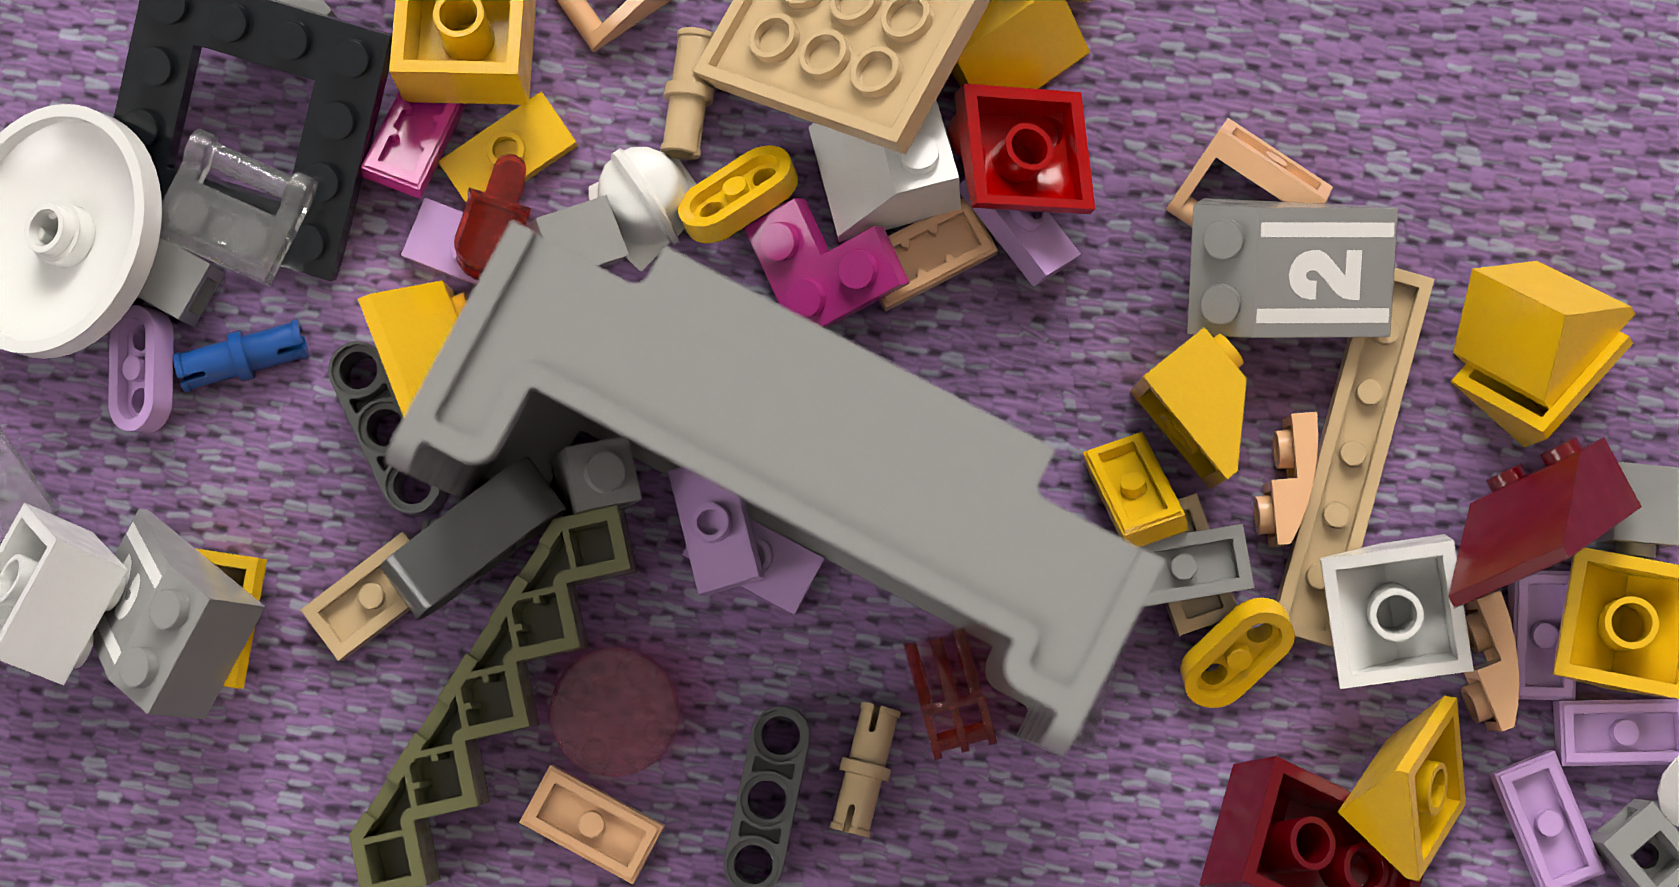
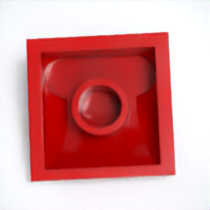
(1023, 148)

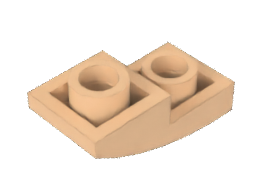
(1286, 500)
(1495, 683)

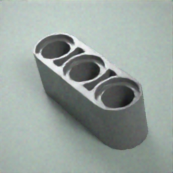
(365, 411)
(473, 538)
(748, 825)

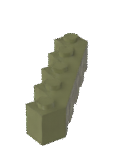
(487, 697)

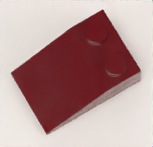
(1540, 517)
(1287, 832)

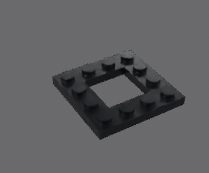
(344, 106)

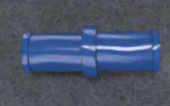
(240, 355)

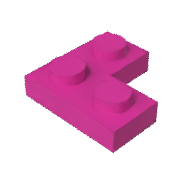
(822, 282)

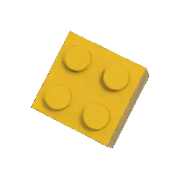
(463, 51)

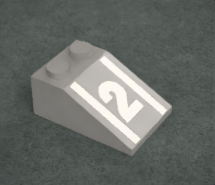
(1291, 269)
(174, 624)

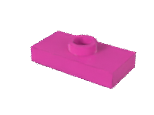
(411, 144)

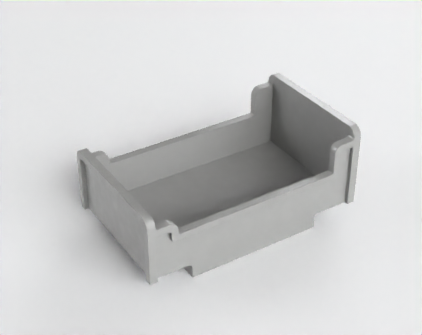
(806, 432)

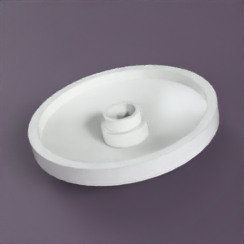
(72, 228)

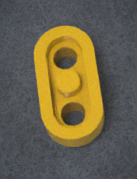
(738, 194)
(1240, 651)

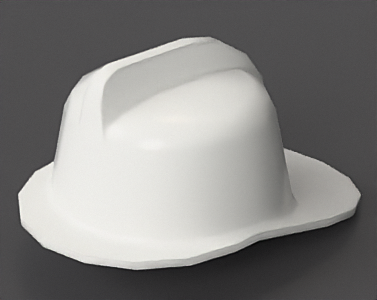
(645, 199)

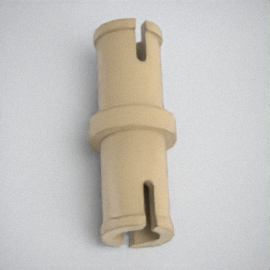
(687, 97)
(865, 769)

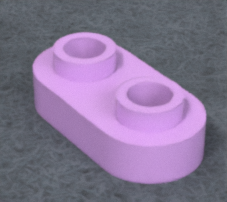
(141, 370)

